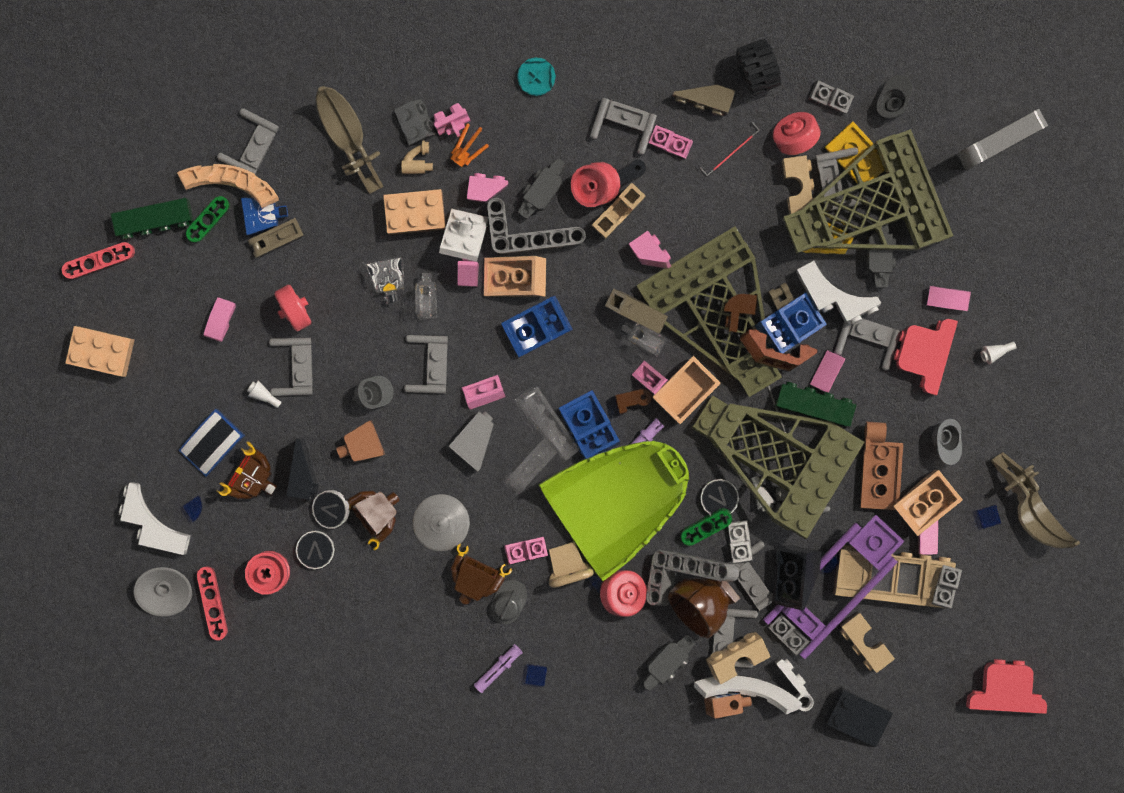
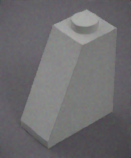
(474, 439)

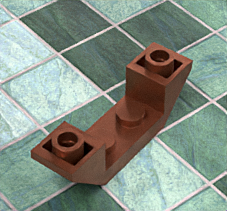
(756, 343)

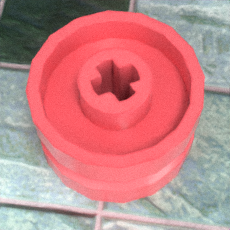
(595, 184)
(256, 575)

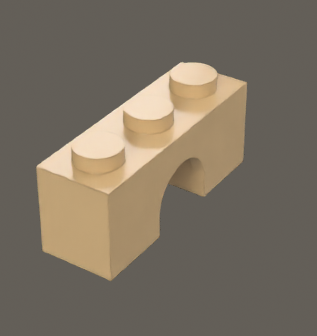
(798, 169)
(618, 211)
(855, 629)
(723, 662)

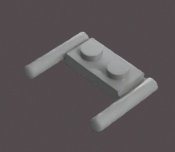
(625, 116)
(257, 145)
(829, 172)
(873, 333)
(435, 364)
(300, 366)
(751, 581)
(726, 633)

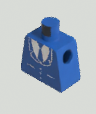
(261, 219)

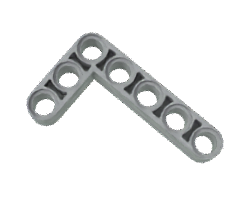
(1002, 139)
(528, 237)
(668, 562)

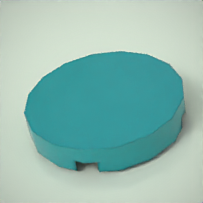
(536, 76)

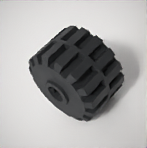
(758, 67)

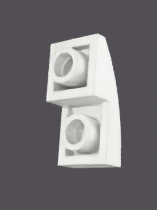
(740, 541)

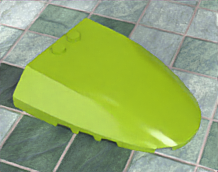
(618, 500)

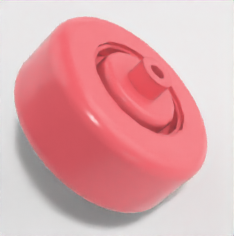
(796, 133)
(292, 308)
(623, 593)

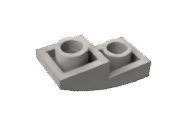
(831, 97)
(946, 587)
(789, 635)

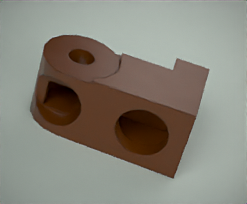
(640, 397)

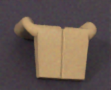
(567, 560)

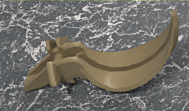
(346, 133)
(1031, 510)

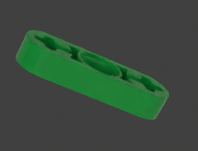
(213, 205)
(692, 528)

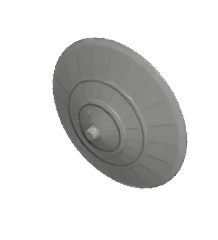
(440, 522)
(162, 591)

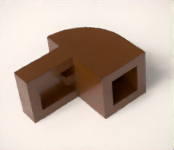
(739, 305)

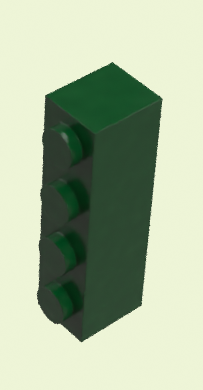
(152, 217)
(815, 405)

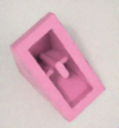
(649, 377)

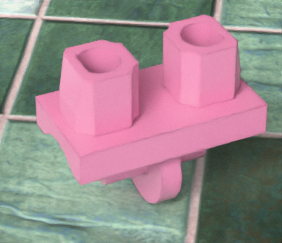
(451, 123)

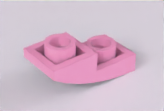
(670, 142)
(948, 298)
(219, 319)
(525, 550)

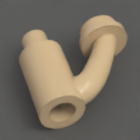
(412, 166)

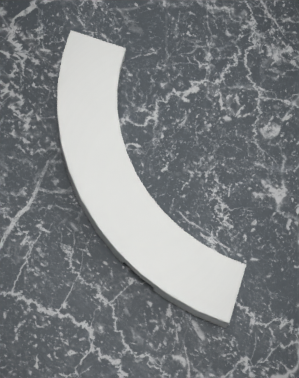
(751, 687)

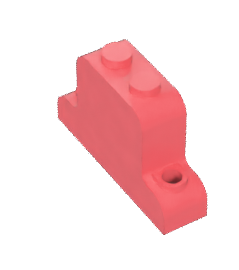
(926, 352)
(1007, 689)

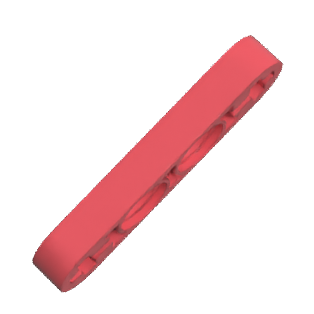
(98, 261)
(209, 603)

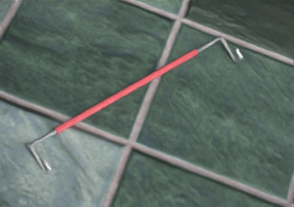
(733, 152)

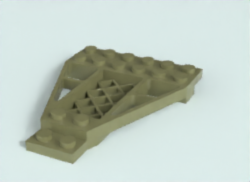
(912, 191)
(693, 275)
(817, 479)

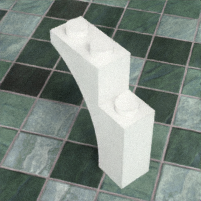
(825, 295)
(153, 532)

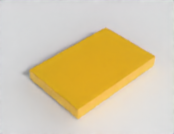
(851, 137)

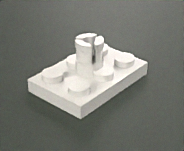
(464, 235)

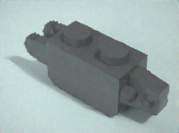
(543, 189)
(881, 261)
(667, 661)

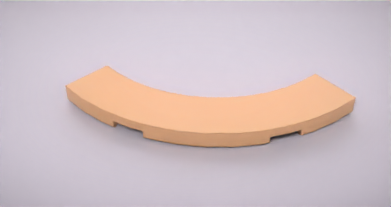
(229, 176)

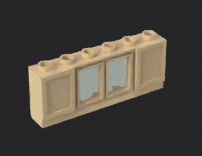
(908, 582)

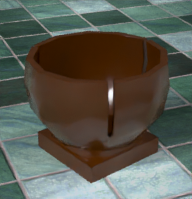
(702, 604)

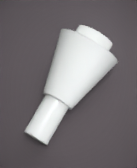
(992, 353)
(259, 392)
(763, 492)

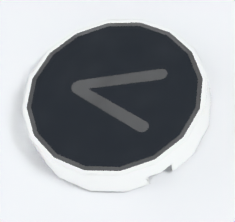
(719, 495)
(330, 509)
(315, 549)

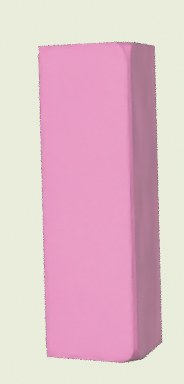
(827, 371)
(483, 392)
(928, 540)

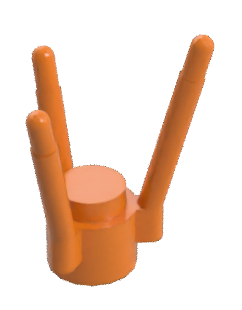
(461, 155)

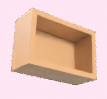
(414, 212)
(100, 351)
(686, 390)

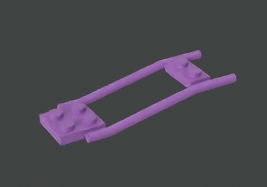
(877, 545)

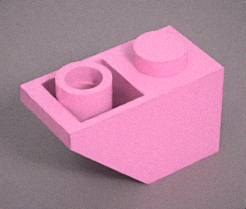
(484, 189)
(648, 251)
(468, 273)

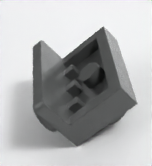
(415, 121)

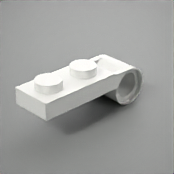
(797, 681)

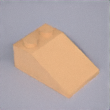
(515, 276)
(927, 502)

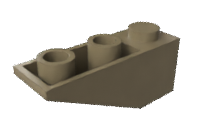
(710, 97)
(636, 310)

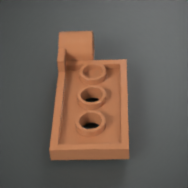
(877, 453)

